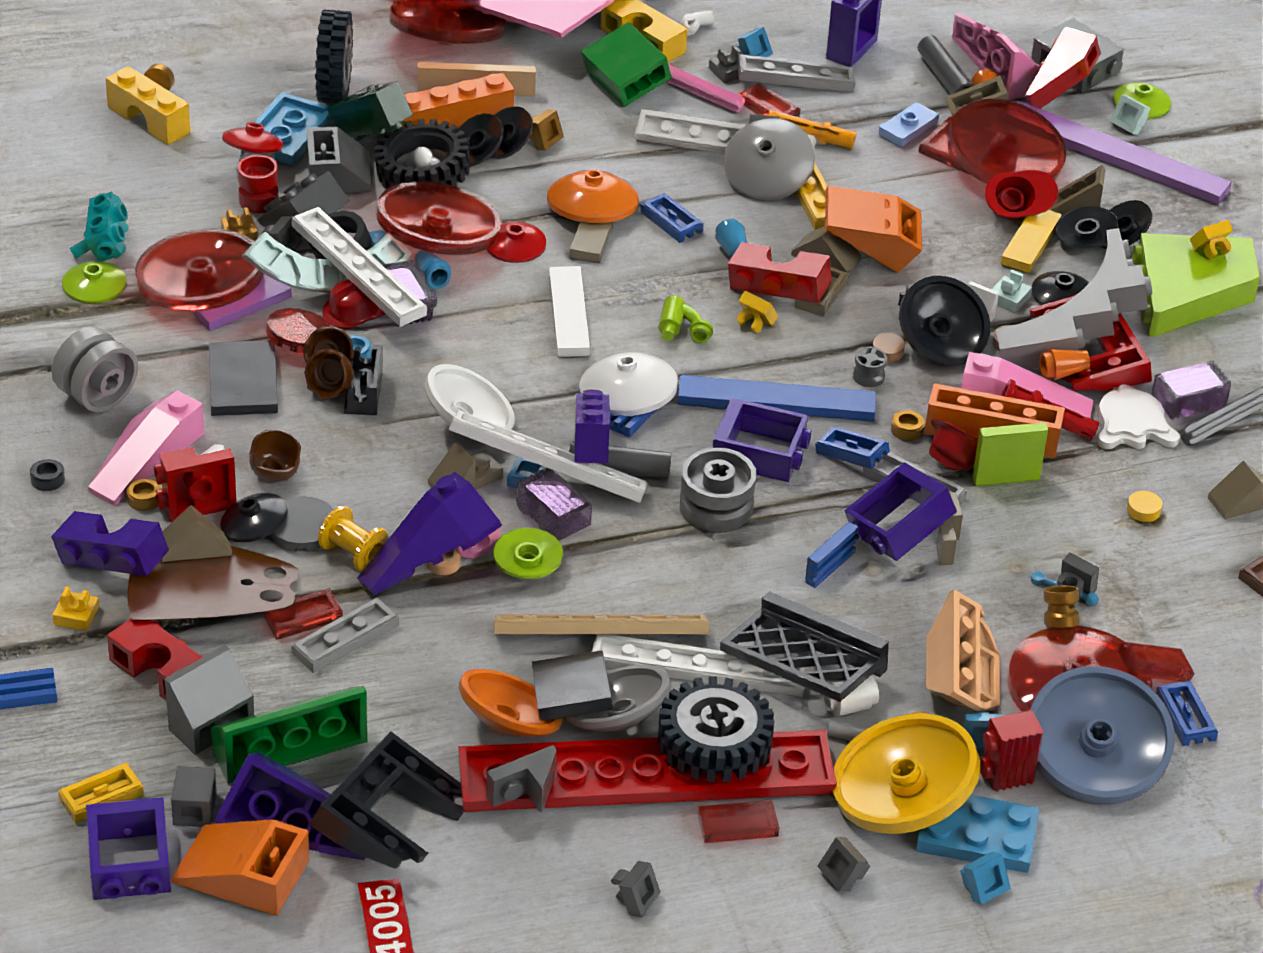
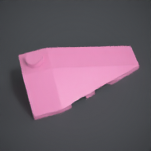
(991, 374)
(159, 428)

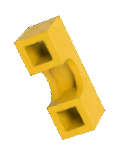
(659, 29)
(134, 93)

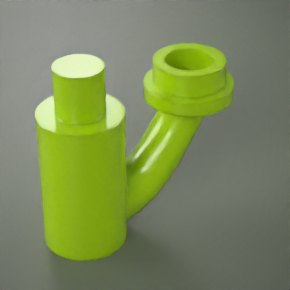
(671, 319)

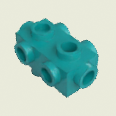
(104, 228)

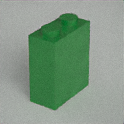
(626, 64)

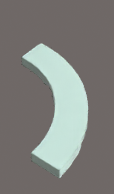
(309, 273)

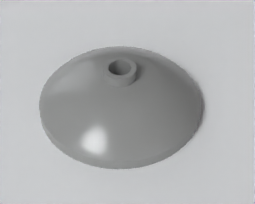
(772, 172)
(635, 696)

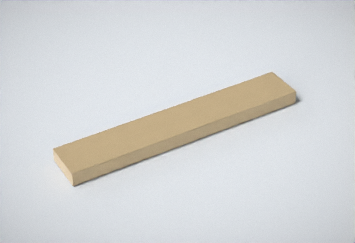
(601, 624)

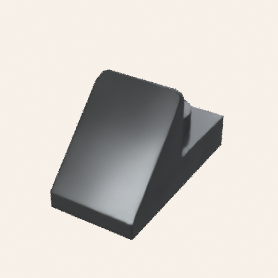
(526, 775)

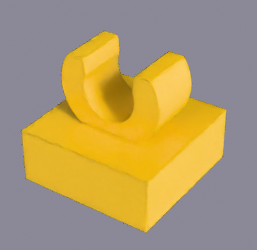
(1213, 236)
(756, 309)
(75, 610)

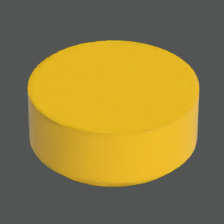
(1144, 506)

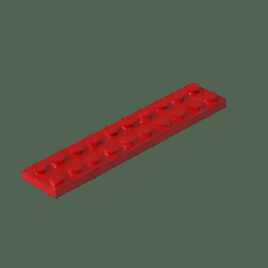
(639, 773)

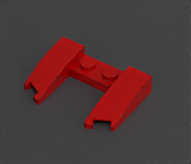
(1120, 363)

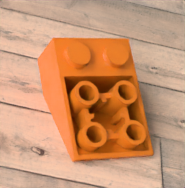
(875, 224)
(246, 863)

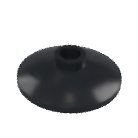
(517, 130)
(483, 136)
(1133, 219)
(1086, 227)
(1056, 286)
(254, 517)

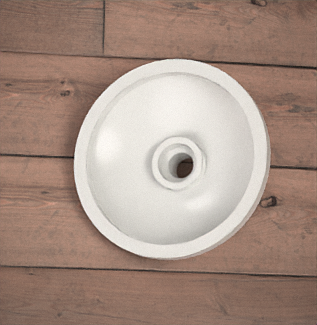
(634, 382)
(458, 388)

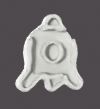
(1132, 418)

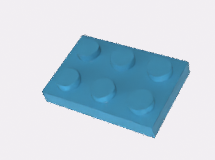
(289, 119)
(984, 827)

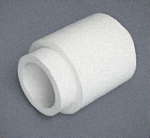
(858, 700)

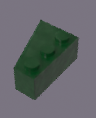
(371, 111)

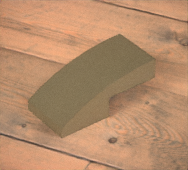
(949, 534)

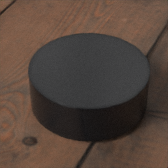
(47, 475)

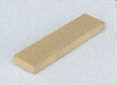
(442, 74)

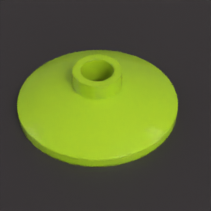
(1148, 95)
(94, 282)
(528, 553)

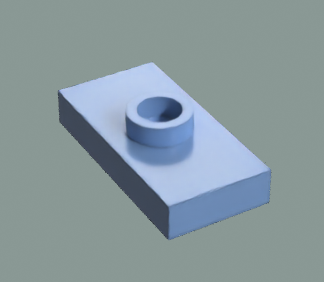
(908, 124)

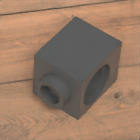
(193, 796)

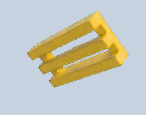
(121, 791)

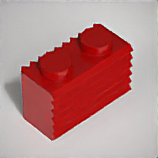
(1011, 750)

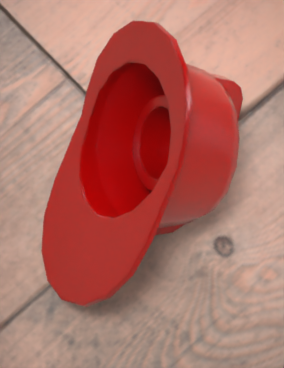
(1021, 193)
(349, 306)
(952, 446)

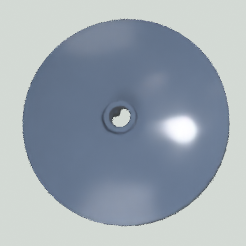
(1102, 735)

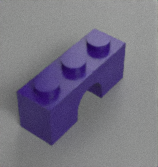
(592, 427)
(130, 550)

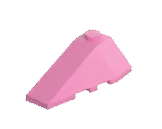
(995, 52)

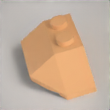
(963, 656)

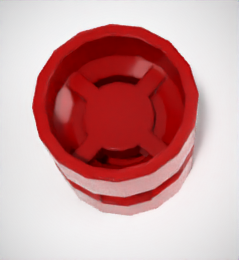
(257, 182)

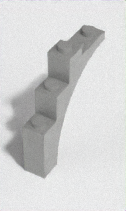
(1088, 315)

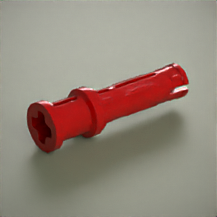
(1072, 420)

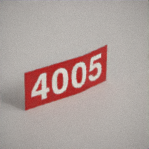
(385, 916)

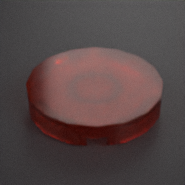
(293, 327)

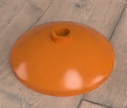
(592, 197)
(505, 703)

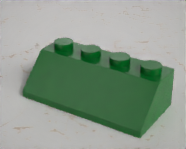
(294, 731)

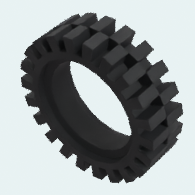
(422, 135)

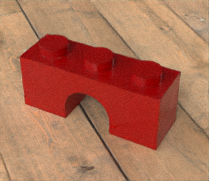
(800, 279)
(146, 645)

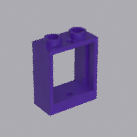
(852, 29)
(766, 422)
(901, 484)
(128, 820)

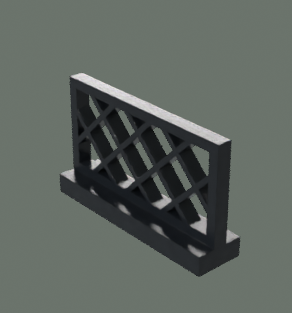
(811, 633)

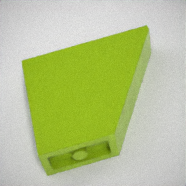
(1191, 285)

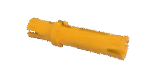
(823, 132)

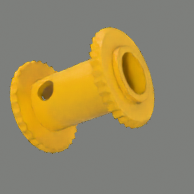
(341, 531)

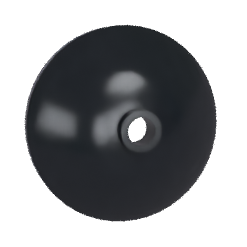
(956, 314)

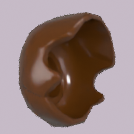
(326, 338)
(328, 373)
(274, 455)

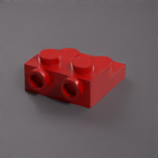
(195, 480)

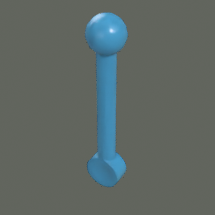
(1038, 578)

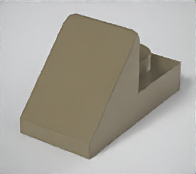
(478, 468)

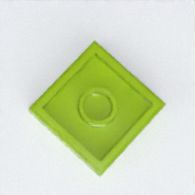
(1010, 454)

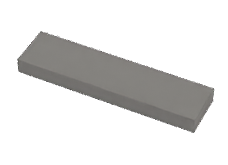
(796, 73)

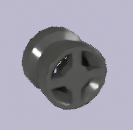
(870, 366)

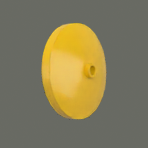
(906, 773)

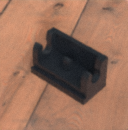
(364, 392)

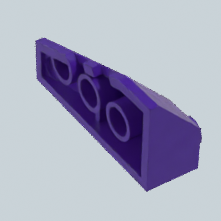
(442, 520)
(277, 793)

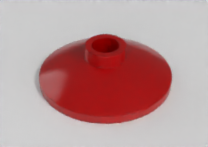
(252, 139)
(518, 242)

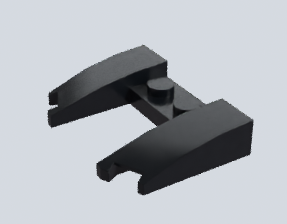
(394, 765)

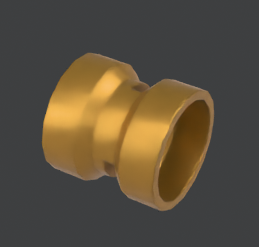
(1061, 608)

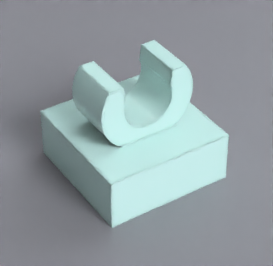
(1130, 114)
(1012, 291)

